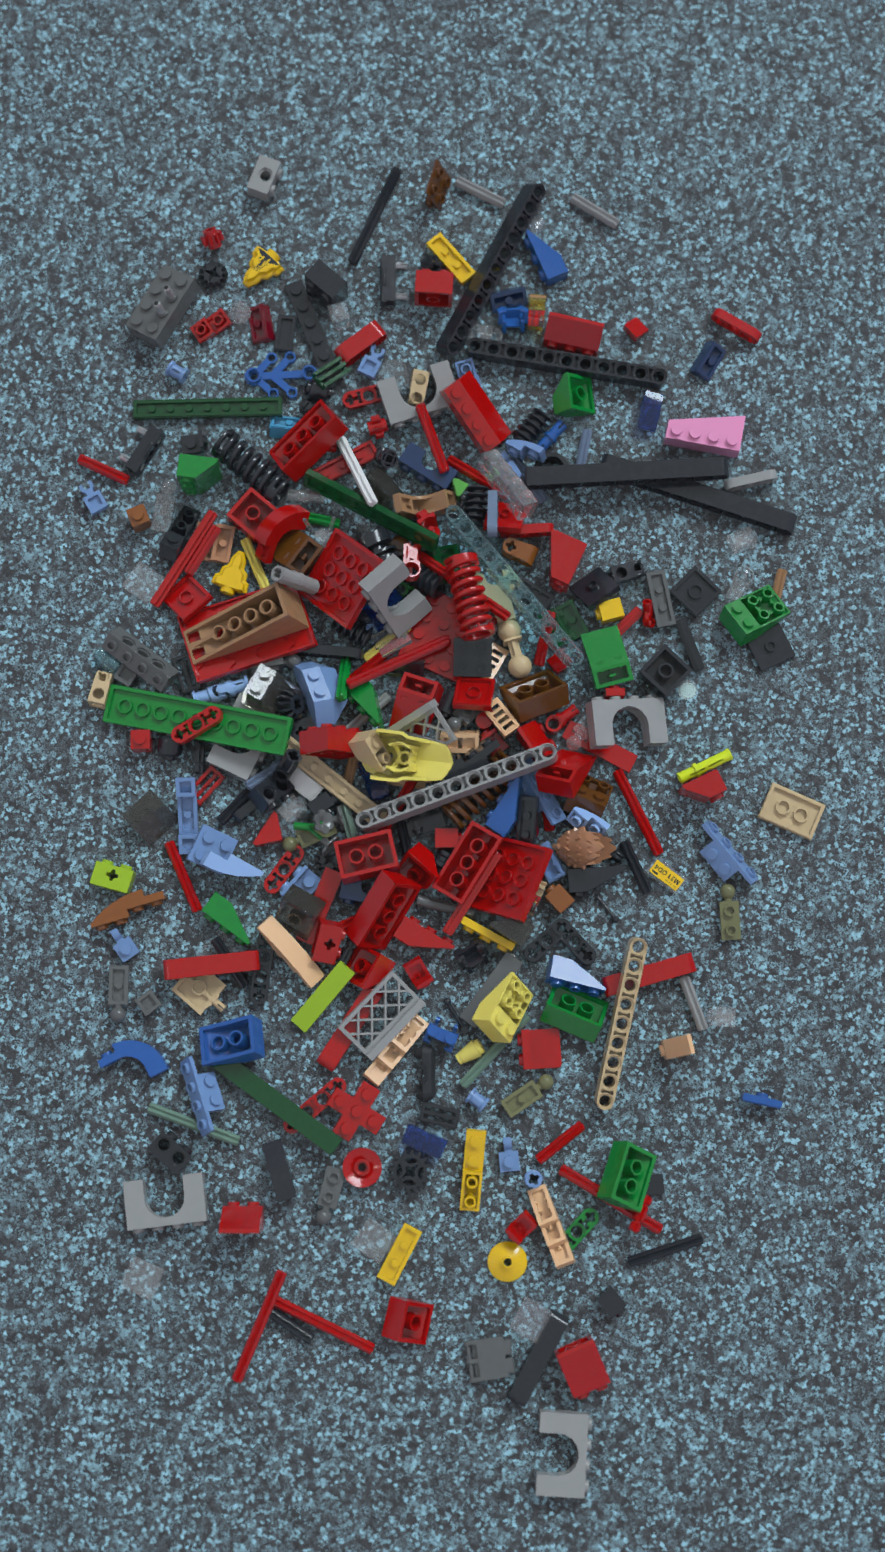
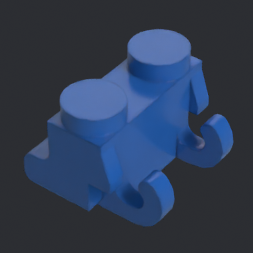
(512, 317)
(441, 1035)

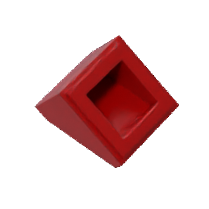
(635, 329)
(556, 664)

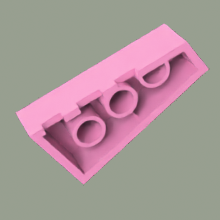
(707, 435)

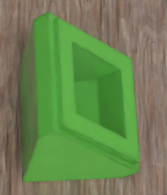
(459, 488)

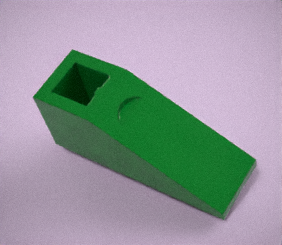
(367, 701)
(224, 913)

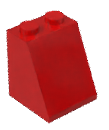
(564, 560)
(582, 1367)

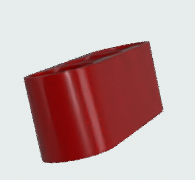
(360, 343)

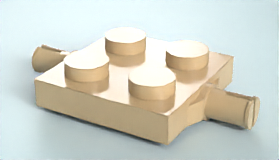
(200, 992)

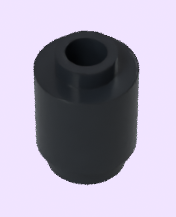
(445, 704)

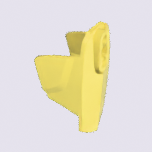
(412, 758)

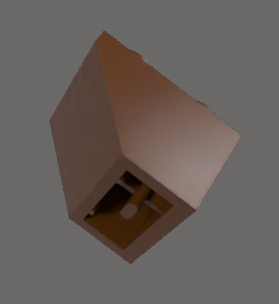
(591, 796)

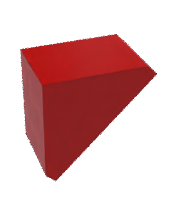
(270, 832)

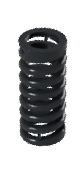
(278, 486)

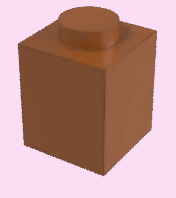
(139, 518)
(558, 898)

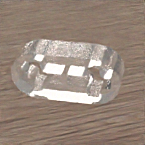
(486, 330)

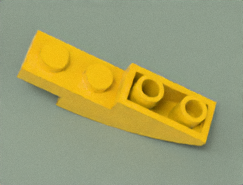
(472, 1170)

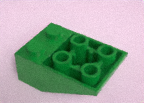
(753, 614)
(606, 657)

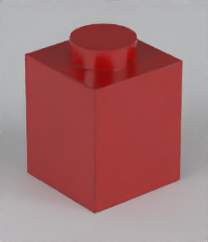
(141, 741)
(446, 838)

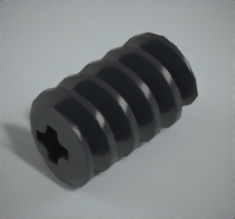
(531, 425)
(475, 503)
(428, 582)
(357, 632)

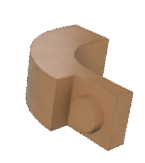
(436, 502)

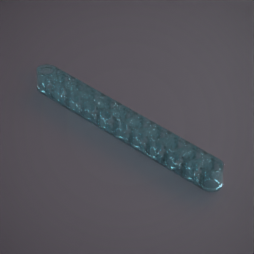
(514, 595)

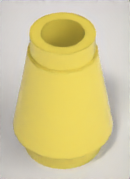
(471, 1051)

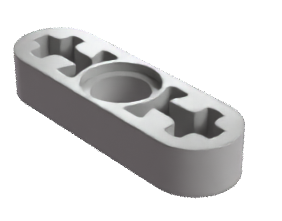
(750, 480)

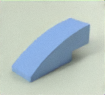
(229, 865)

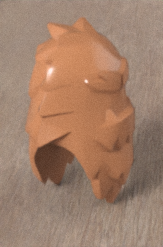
(583, 847)

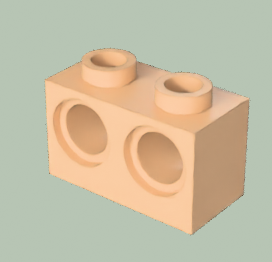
(465, 740)

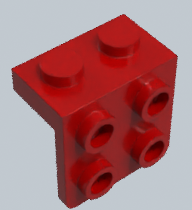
(539, 1048)

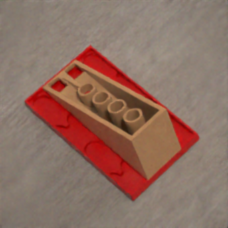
(247, 632)

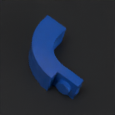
(147, 1054)

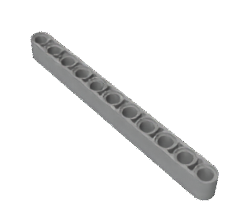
(466, 789)

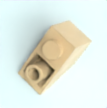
(370, 750)

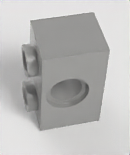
(264, 168)

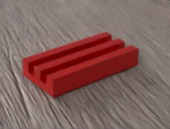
(216, 774)

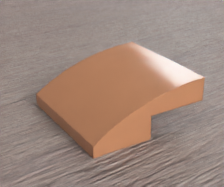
(222, 546)

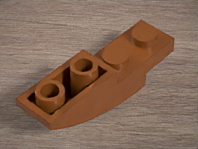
(119, 910)

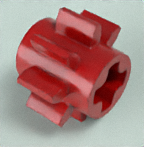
(212, 238)
(377, 426)

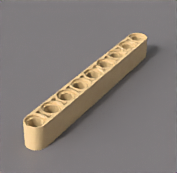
(623, 1032)

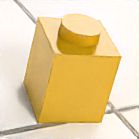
(609, 611)

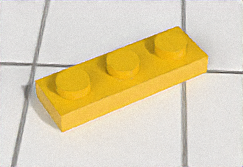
(451, 258)
(487, 935)
(399, 1254)

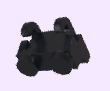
(471, 955)

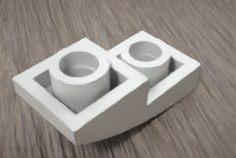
(305, 784)

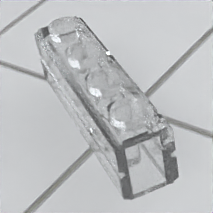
(509, 485)

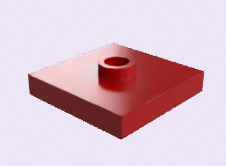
(506, 520)
(187, 598)
(474, 693)

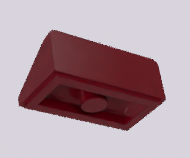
(261, 324)

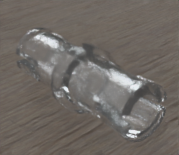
(305, 496)

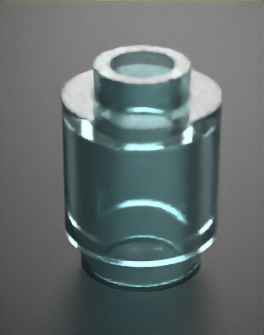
(106, 660)

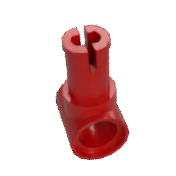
(561, 718)

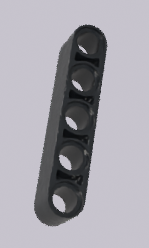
(537, 1359)

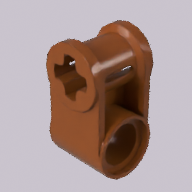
(521, 552)

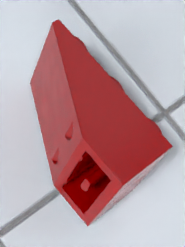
(412, 694)
(565, 775)

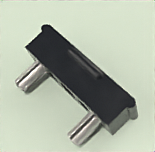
(388, 280)
(145, 450)

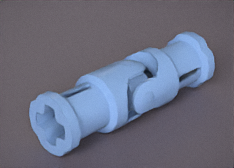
(226, 689)

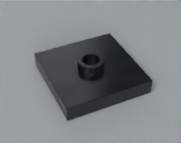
(594, 588)
(695, 592)
(771, 648)

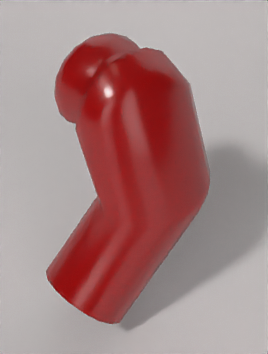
(648, 615)

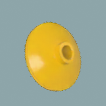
(499, 1254)

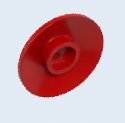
(369, 1175)

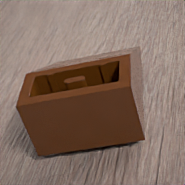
(297, 552)

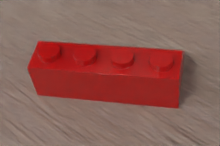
(475, 412)
(308, 440)
(467, 862)
(382, 910)

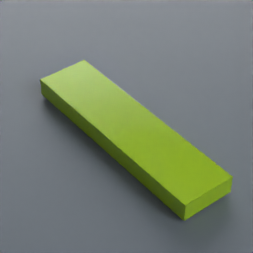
(323, 996)

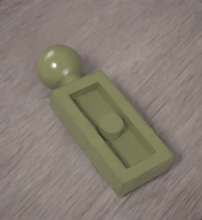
(305, 838)
(729, 914)
(526, 1095)

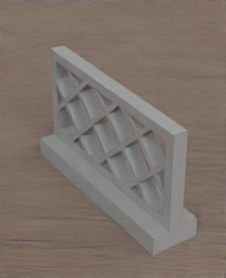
(416, 718)
(389, 1030)

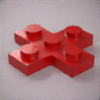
(355, 1110)

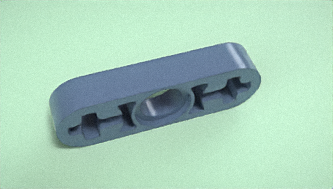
(492, 513)

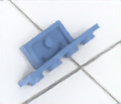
(547, 801)
(723, 856)
(203, 1094)

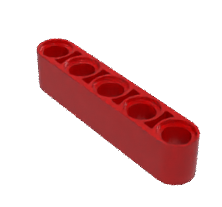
(211, 965)
(653, 973)
(339, 1042)

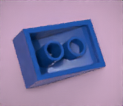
(232, 1041)

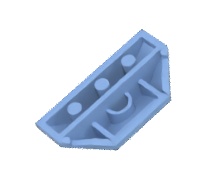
(319, 687)

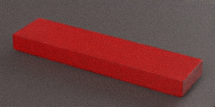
(338, 467)
(614, 755)
(325, 891)

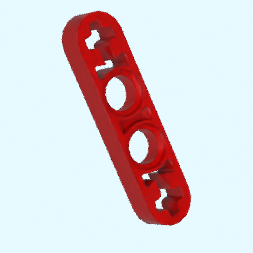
(312, 1102)

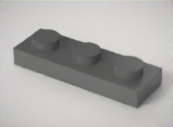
(660, 599)

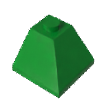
(573, 396)

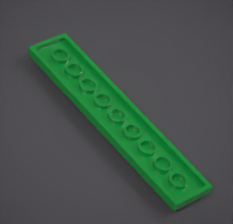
(164, 712)

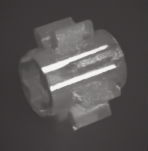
(239, 312)

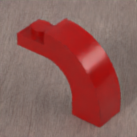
(275, 526)

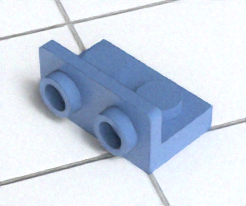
(302, 878)

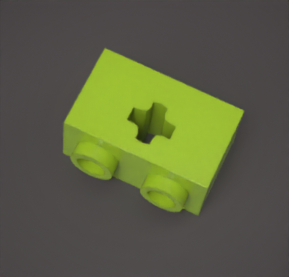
(101, 878)

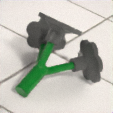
(323, 822)

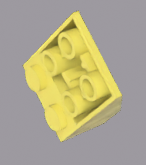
(503, 1009)

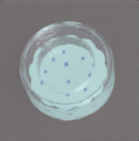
(687, 690)

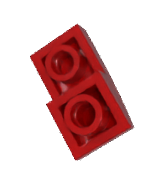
(212, 326)

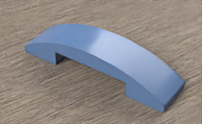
(187, 812)

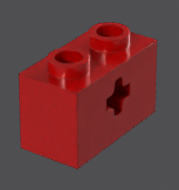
(327, 930)

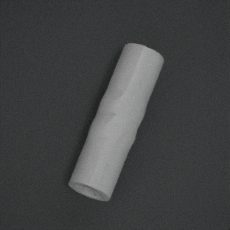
(295, 580)

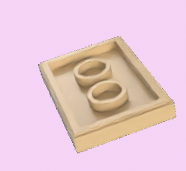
(791, 811)

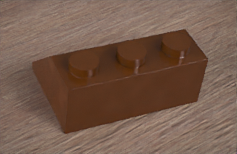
(535, 695)

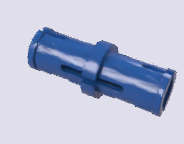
(552, 435)

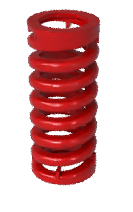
(460, 561)

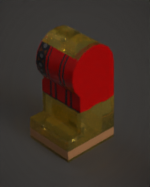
(536, 312)

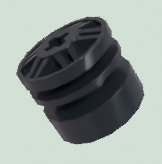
(378, 542)

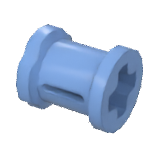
(183, 373)
(477, 1100)
(527, 1177)

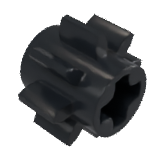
(431, 263)

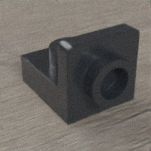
(194, 443)

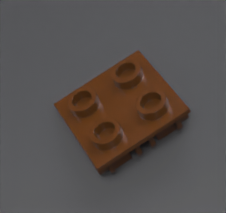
(437, 187)

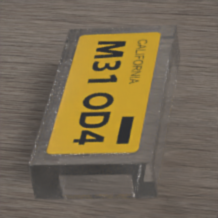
(666, 875)

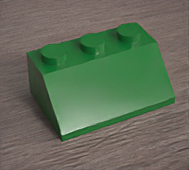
(197, 473)
(574, 1013)
(626, 1176)

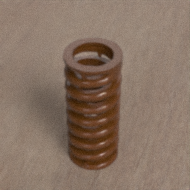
(448, 808)

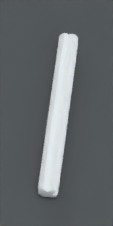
(357, 472)

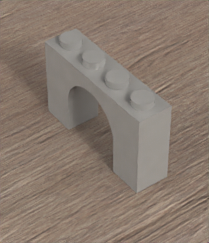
(400, 412)
(377, 589)
(648, 710)
(238, 765)
(141, 1216)
(572, 1481)

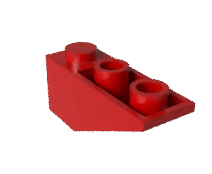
(417, 936)

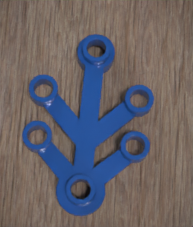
(277, 375)

